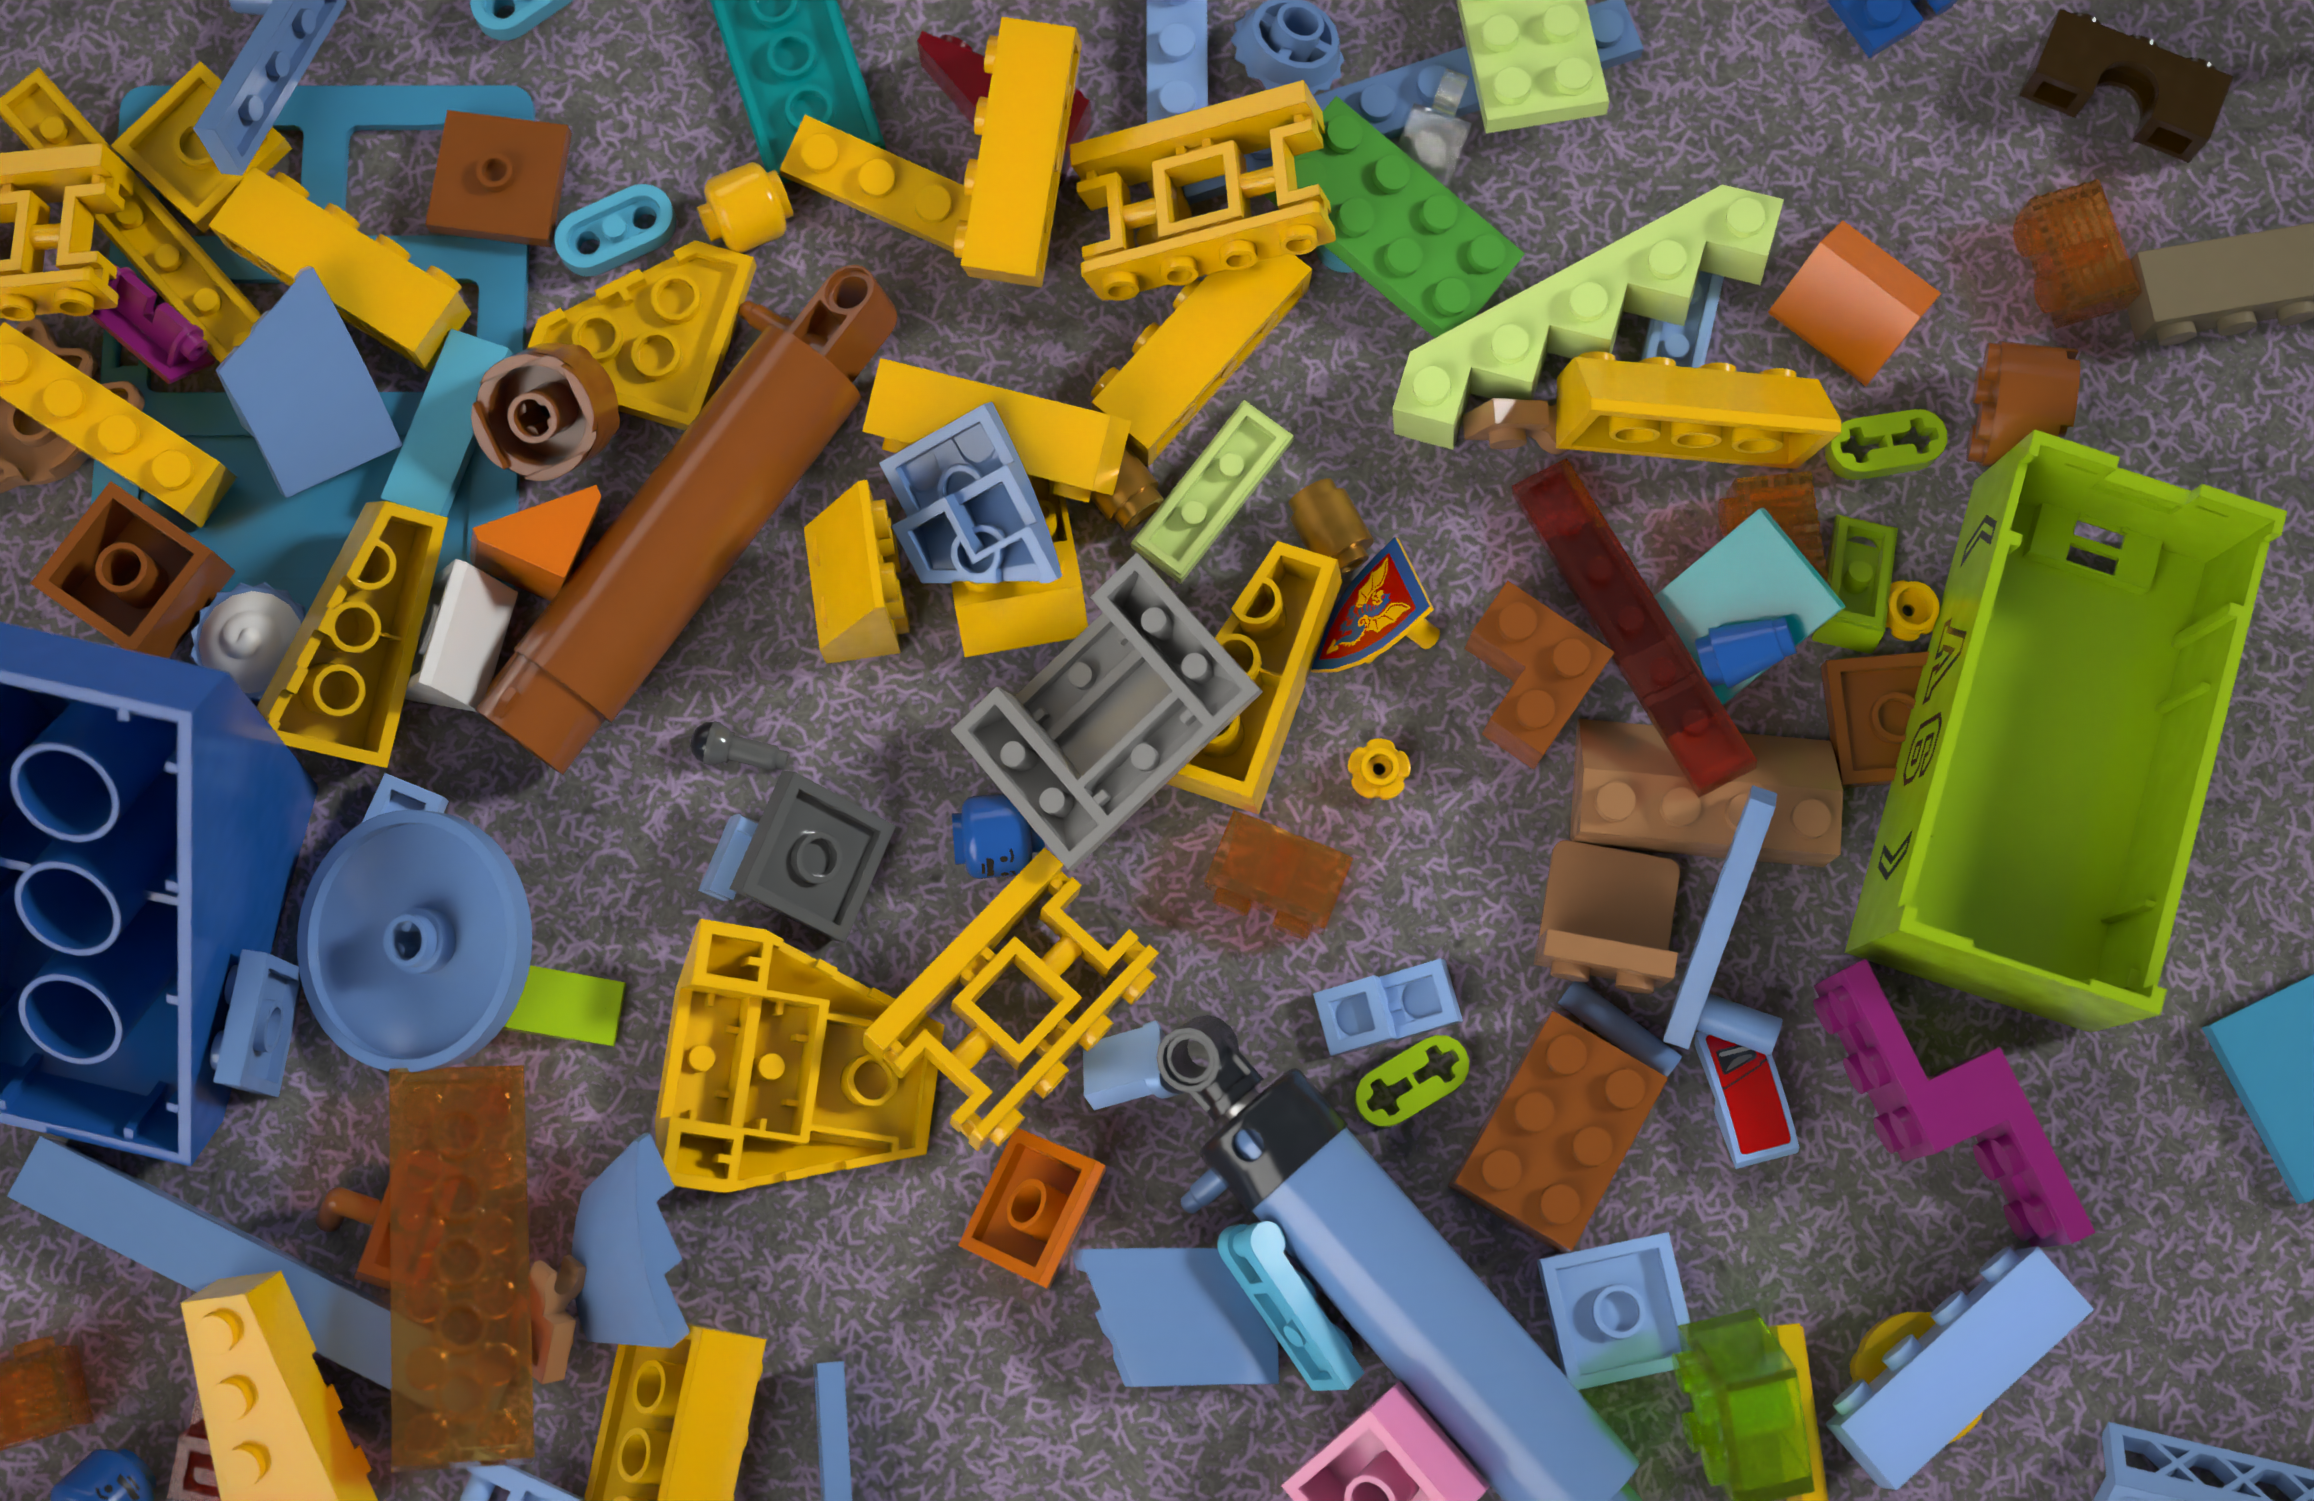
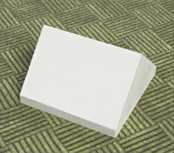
(460, 637)

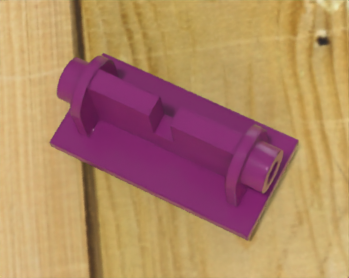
(154, 335)

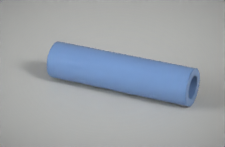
(1618, 1028)

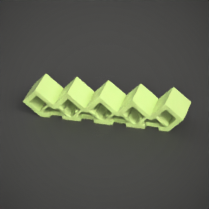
(1582, 308)

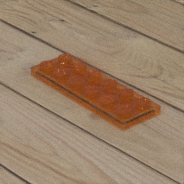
(459, 1269)

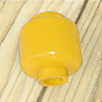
(745, 207)

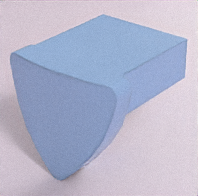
(728, 857)
(1125, 1068)

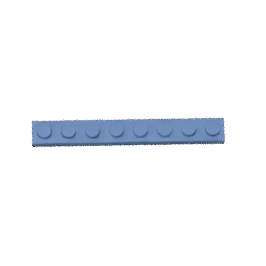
(1389, 97)

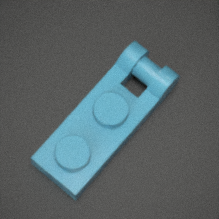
(1289, 1305)

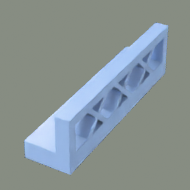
(2178, 1483)

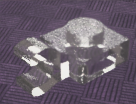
(1434, 134)

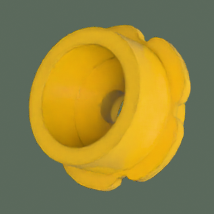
(1923, 605)
(1378, 786)

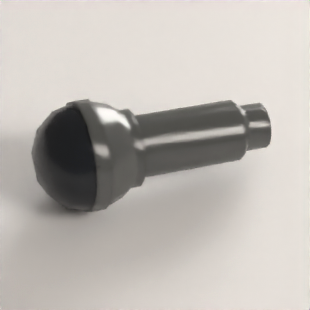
(716, 744)

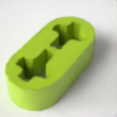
(1883, 430)
(1402, 1068)

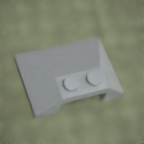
(1108, 715)

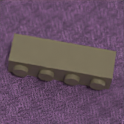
(2224, 285)

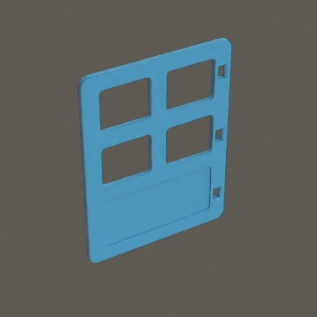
(300, 536)

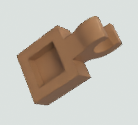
(1510, 422)
(550, 1324)

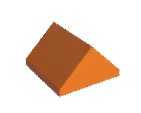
(1853, 302)
(538, 544)
(1033, 1207)

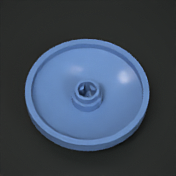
(414, 941)

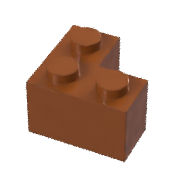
(1545, 659)

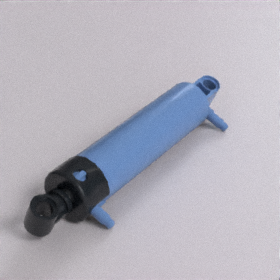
(1394, 1278)

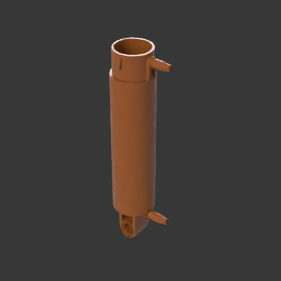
(690, 519)

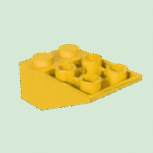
(855, 578)
(1026, 612)

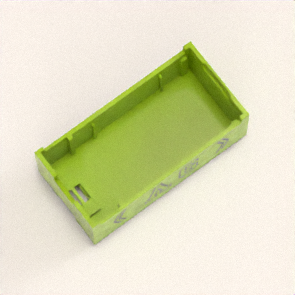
(2064, 737)

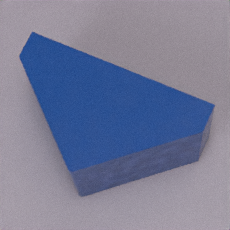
(136, 862)

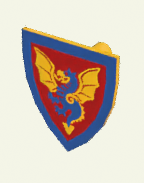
(1376, 613)

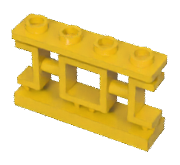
(1189, 151)
(88, 183)
(977, 967)

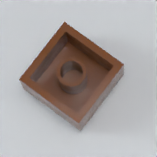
(133, 574)

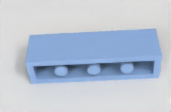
(1957, 1366)

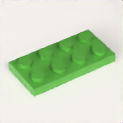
(1403, 225)

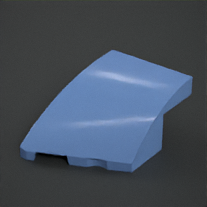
(306, 391)
(970, 506)
(627, 1253)
(1178, 1318)

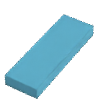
(442, 429)

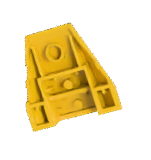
(774, 1072)

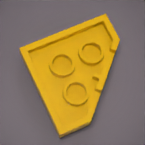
(660, 330)

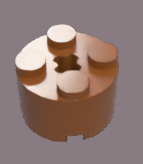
(2019, 392)
(580, 406)

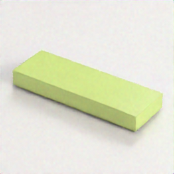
(1212, 491)

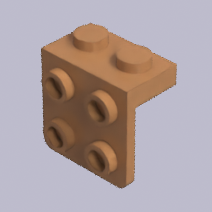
(1608, 916)

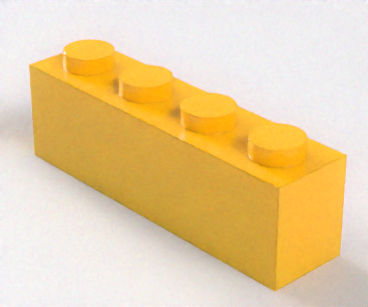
(1019, 151)
(366, 279)
(1197, 349)
(110, 428)
(1052, 438)

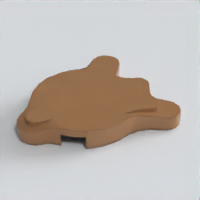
(31, 451)

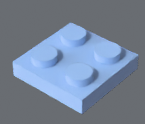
(1615, 1310)

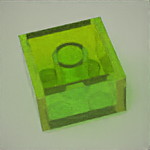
(1743, 1408)

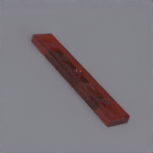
(1634, 628)

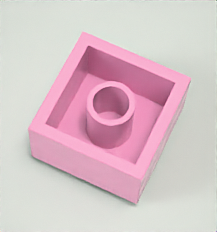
(1388, 1456)

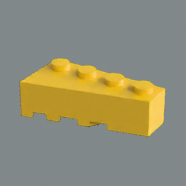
(1275, 641)
(358, 642)
(264, 1400)

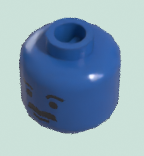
(993, 837)
(107, 1477)

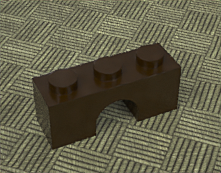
(2174, 93)

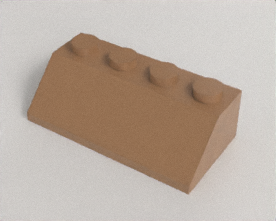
(1639, 799)

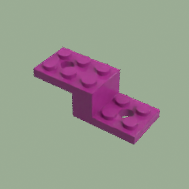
(1940, 1110)

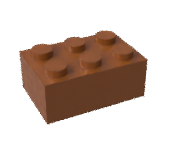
(1558, 1132)

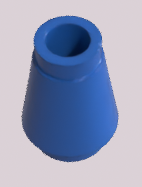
(1743, 650)

